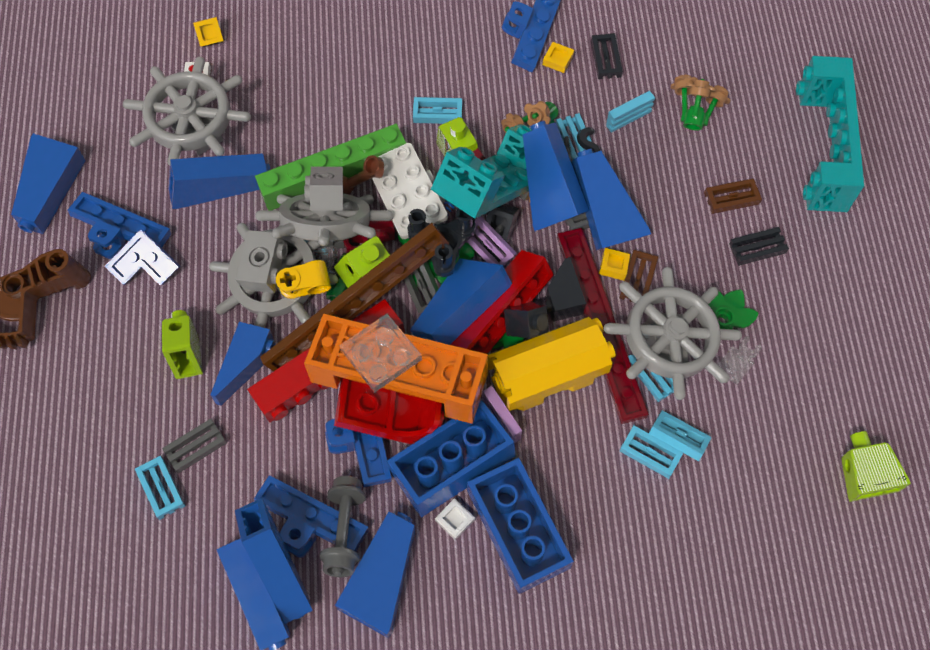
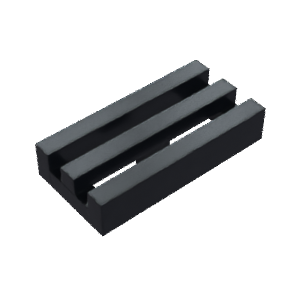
(615, 54)
(743, 240)

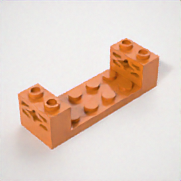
(443, 374)

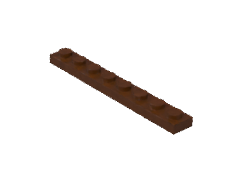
(360, 294)

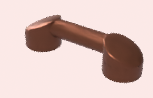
(372, 168)

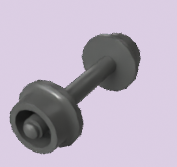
(339, 560)

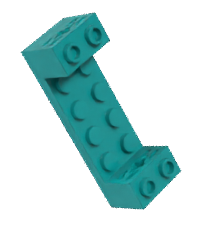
(831, 84)
(484, 184)

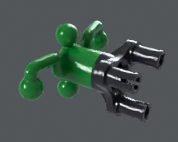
(457, 235)

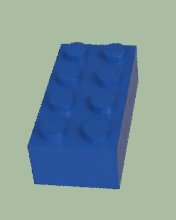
(449, 458)
(519, 525)

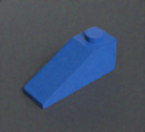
(241, 360)

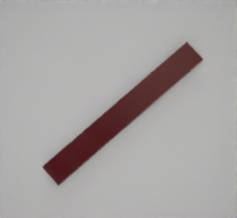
(623, 390)

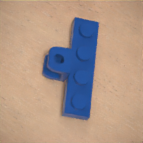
(531, 29)
(113, 224)
(368, 449)
(305, 518)

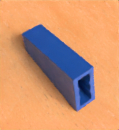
(551, 177)
(213, 178)
(44, 182)
(611, 211)
(461, 300)
(272, 560)
(378, 579)
(253, 597)

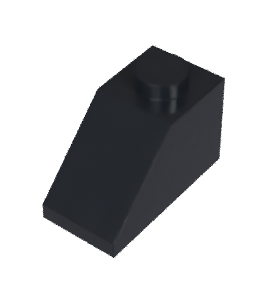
(503, 222)
(564, 294)
(527, 319)

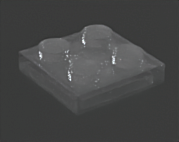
(380, 352)

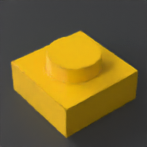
(208, 31)
(558, 57)
(614, 264)

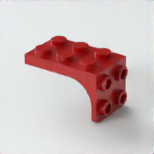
(386, 412)

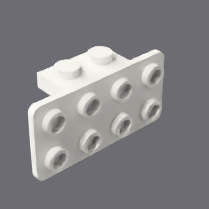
(407, 187)

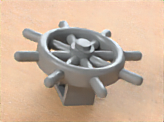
(187, 116)
(324, 210)
(256, 268)
(669, 333)

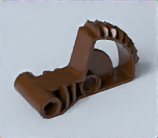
(40, 278)

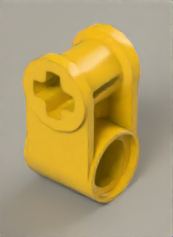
(307, 279)

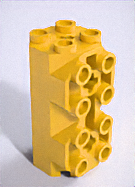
(551, 363)

